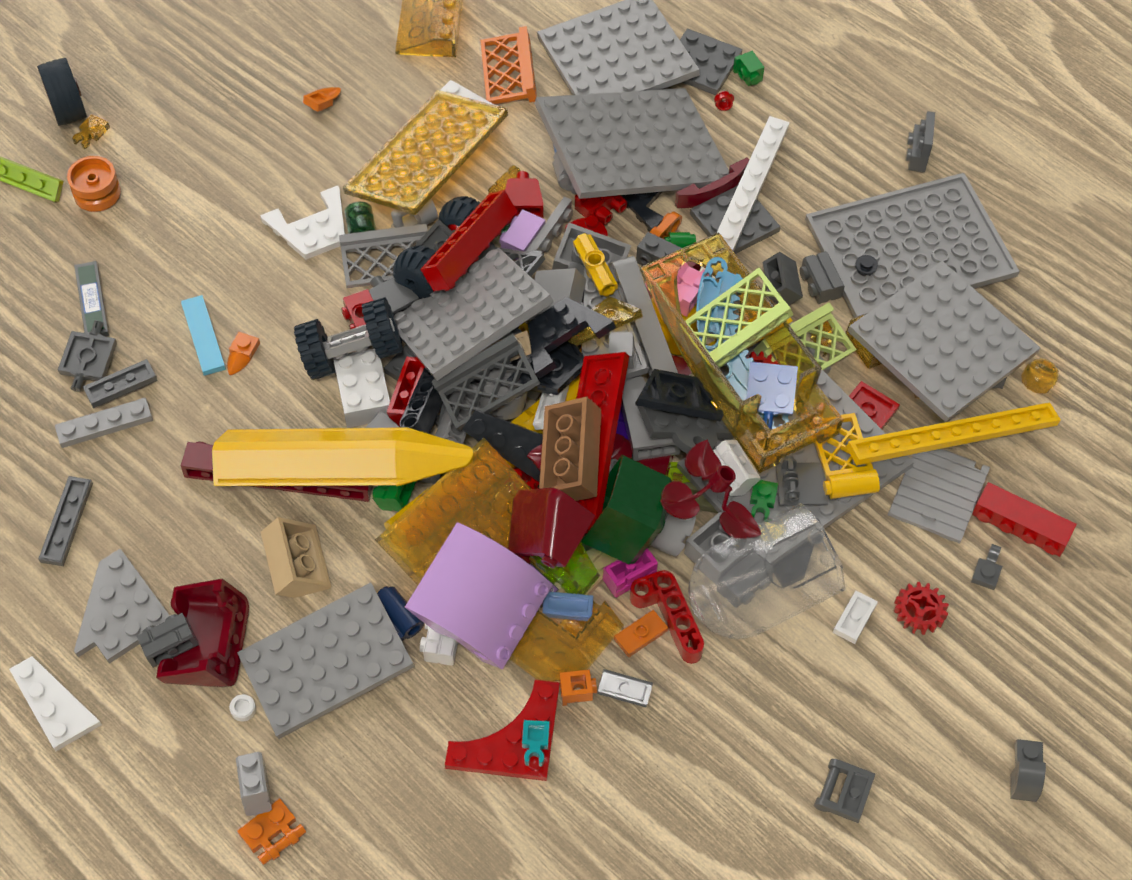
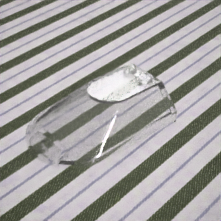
(766, 579)

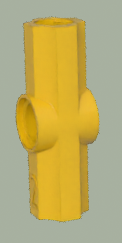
(595, 264)

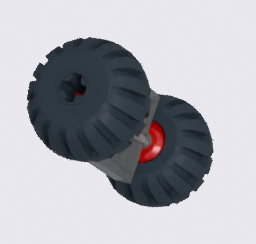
(411, 260)

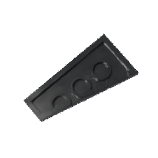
(508, 439)

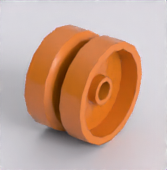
(93, 183)

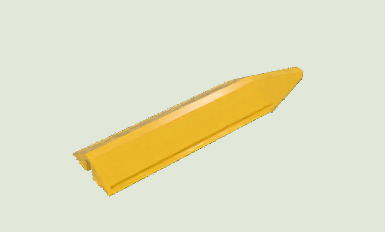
(333, 457)

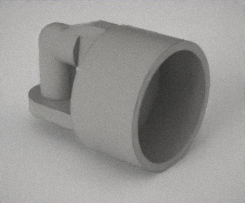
(425, 216)

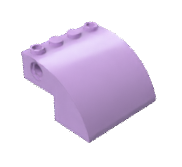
(479, 595)

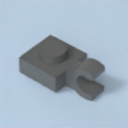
(987, 571)

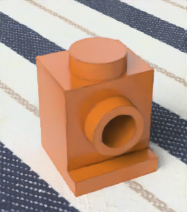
(573, 680)

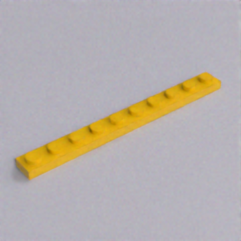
(952, 433)

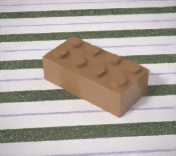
(571, 448)

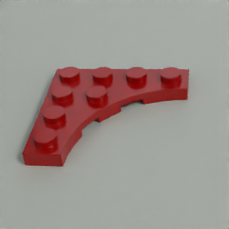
(503, 751)

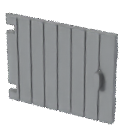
(939, 493)

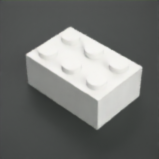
(361, 387)

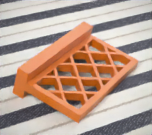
(524, 60)

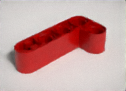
(672, 617)

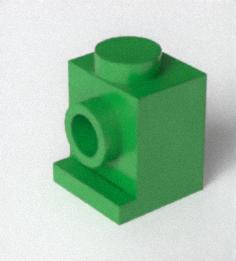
(749, 68)

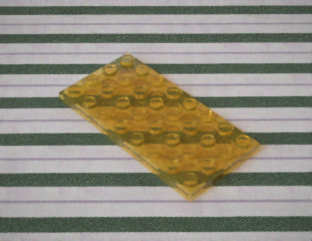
(425, 152)

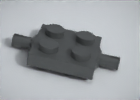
(87, 356)

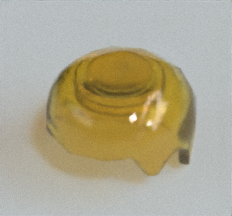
(1040, 375)

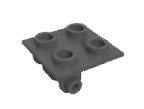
(800, 483)

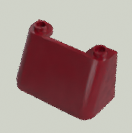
(547, 525)
(219, 623)

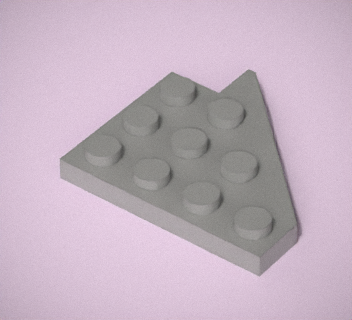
(117, 609)

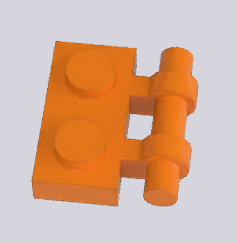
(267, 826)

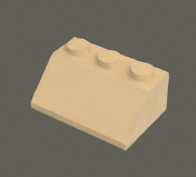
(295, 558)

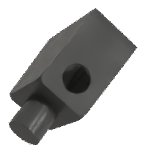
(397, 295)

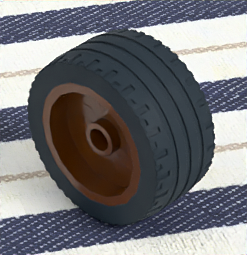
(62, 91)

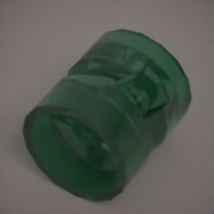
(359, 217)

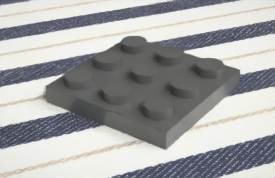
(712, 58)
(757, 228)

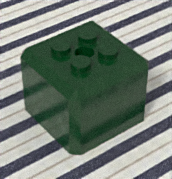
(629, 512)

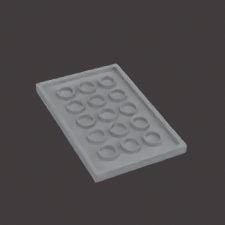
(325, 660)

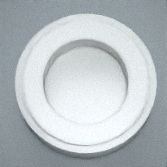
(242, 708)

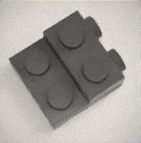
(920, 143)

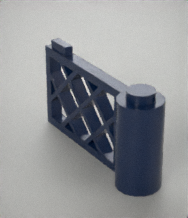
(404, 621)

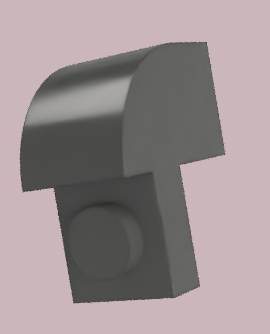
(1029, 771)

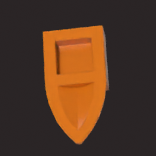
(321, 98)
(241, 352)

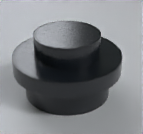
(866, 265)

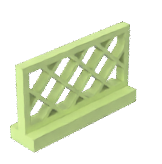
(808, 324)
(753, 331)

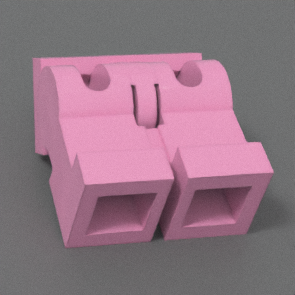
(688, 285)

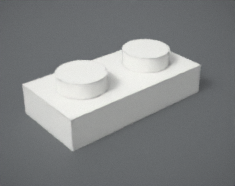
(855, 617)

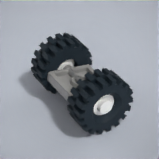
(319, 349)

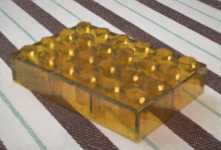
(471, 495)

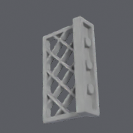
(376, 240)

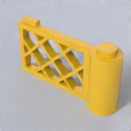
(849, 479)

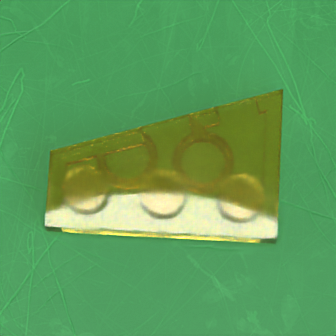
(617, 310)

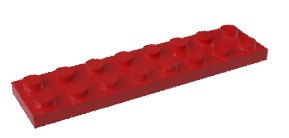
(603, 383)

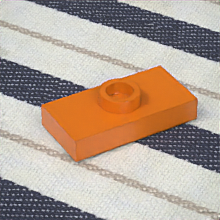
(640, 633)

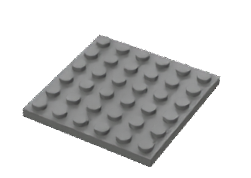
(618, 50)
(471, 315)
(944, 340)

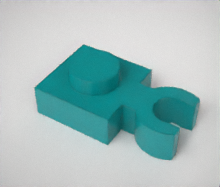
(535, 738)

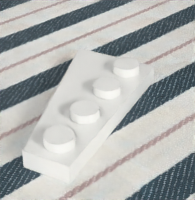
(53, 705)

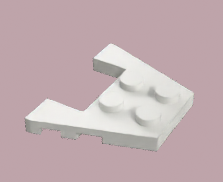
(313, 233)

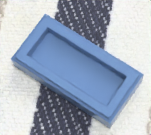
(568, 606)

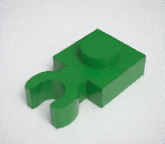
(762, 497)

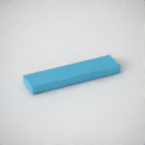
(203, 335)

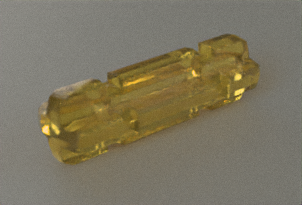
(502, 181)

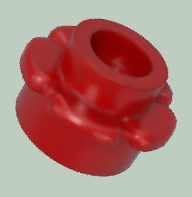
(724, 105)

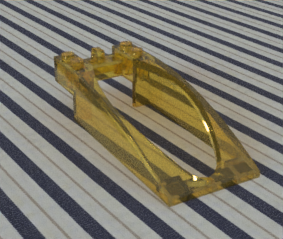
(764, 447)

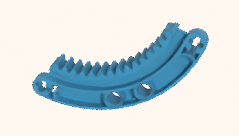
(707, 292)

